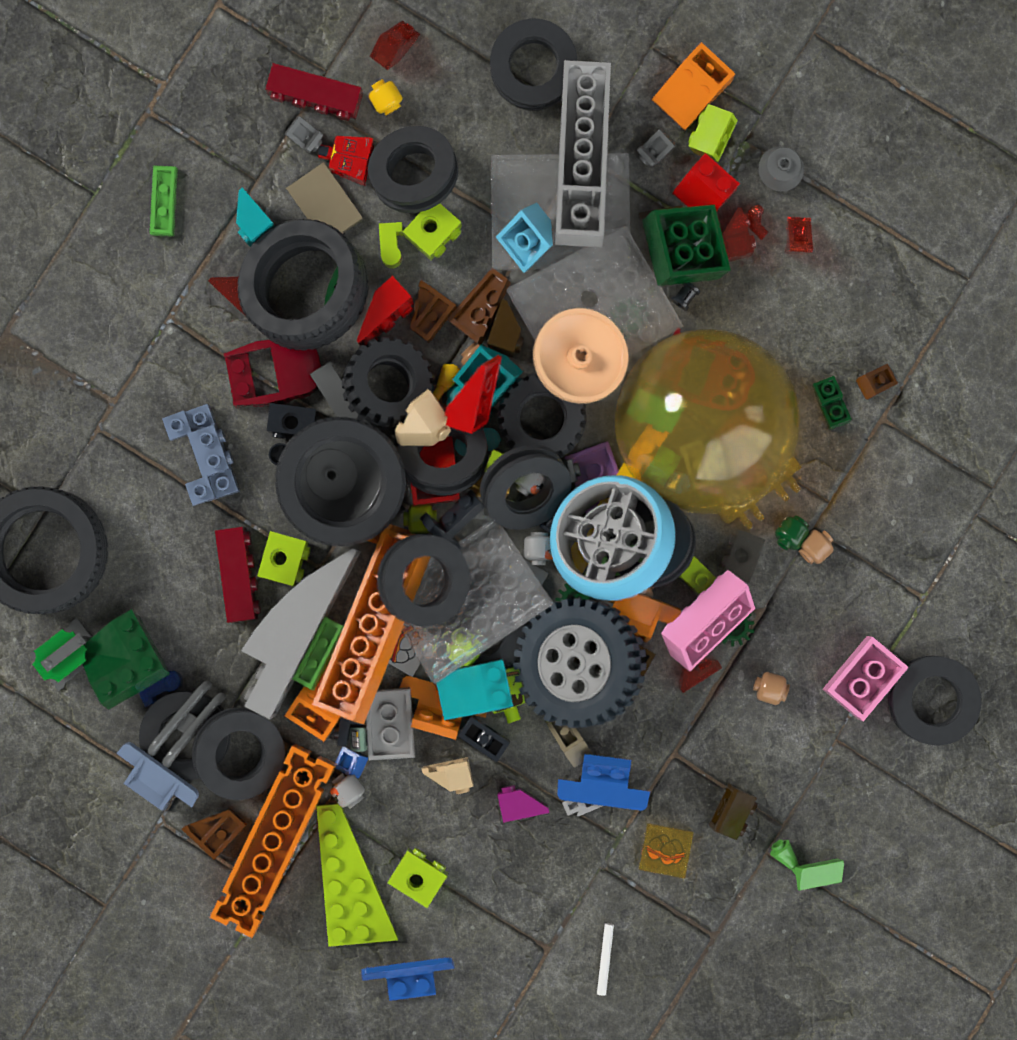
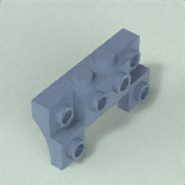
(209, 451)

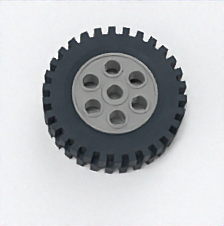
(615, 653)

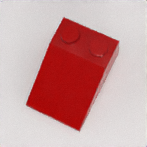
(473, 403)

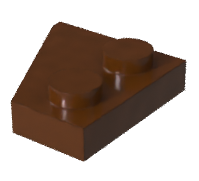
(215, 832)

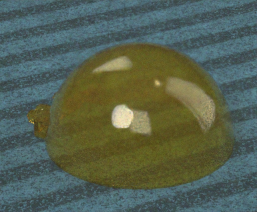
(710, 423)

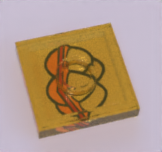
(666, 850)

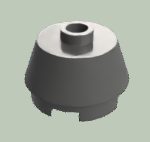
(781, 168)

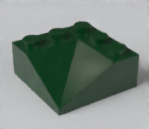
(686, 245)
(122, 660)

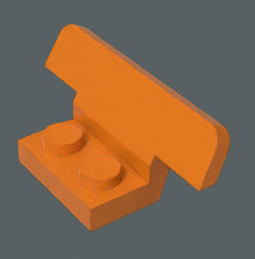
(645, 613)
(429, 710)

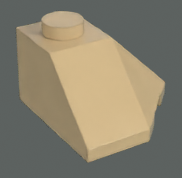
(424, 423)
(452, 774)

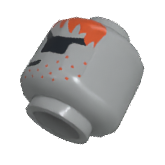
(530, 483)
(537, 548)
(347, 790)

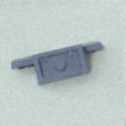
(154, 780)

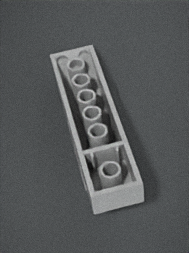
(583, 154)
(289, 630)

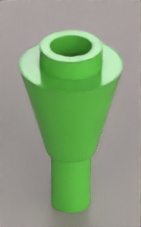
(784, 854)

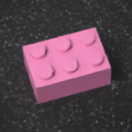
(865, 678)

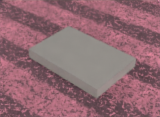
(390, 725)

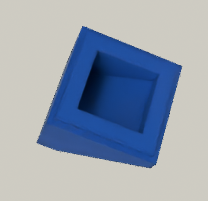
(350, 762)

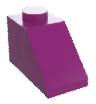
(519, 804)

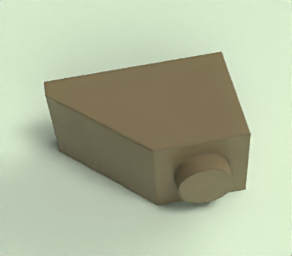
(570, 743)

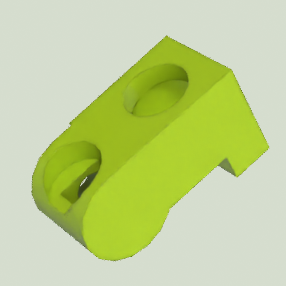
(389, 249)

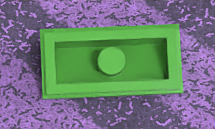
(819, 874)

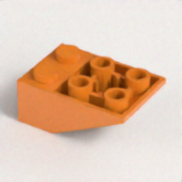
(693, 86)
(310, 717)

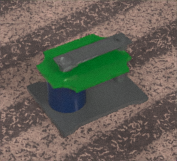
(62, 654)

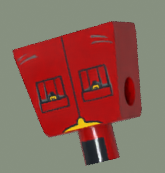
(349, 157)

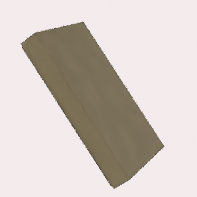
(324, 199)

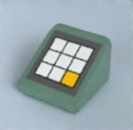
(358, 739)

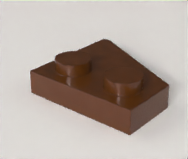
(430, 312)

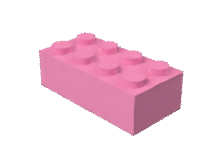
(708, 620)

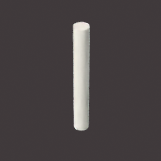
(605, 959)

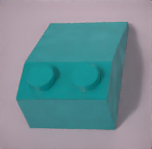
(475, 690)

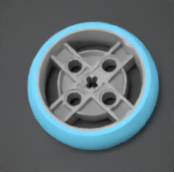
(623, 496)

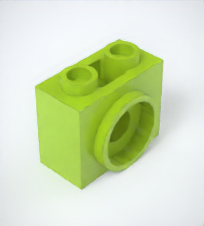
(433, 243)
(289, 572)
(416, 863)

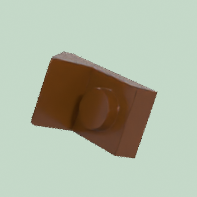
(876, 381)

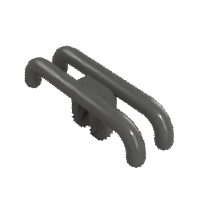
(186, 723)

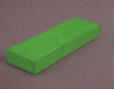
(163, 200)
(318, 653)

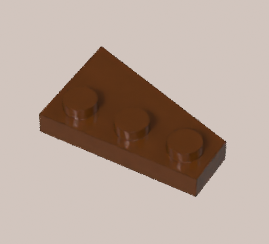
(480, 307)

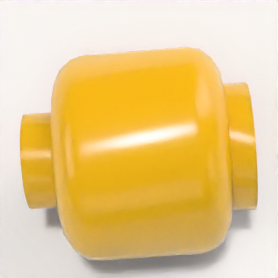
(385, 97)

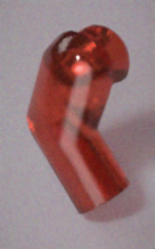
(755, 216)

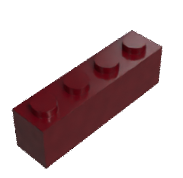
(314, 91)
(236, 574)

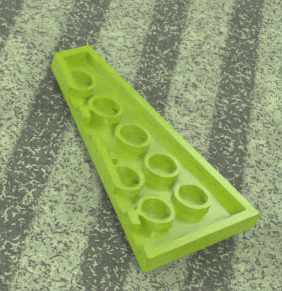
(350, 894)

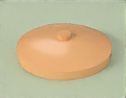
(580, 355)

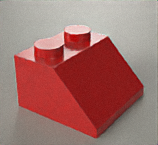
(706, 185)

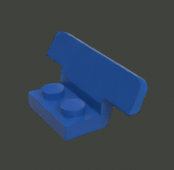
(604, 784)
(409, 978)

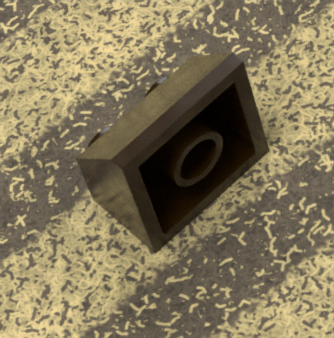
(506, 332)
(733, 812)

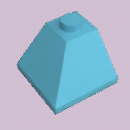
(527, 236)

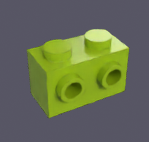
(712, 132)

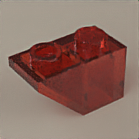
(394, 44)
(736, 237)

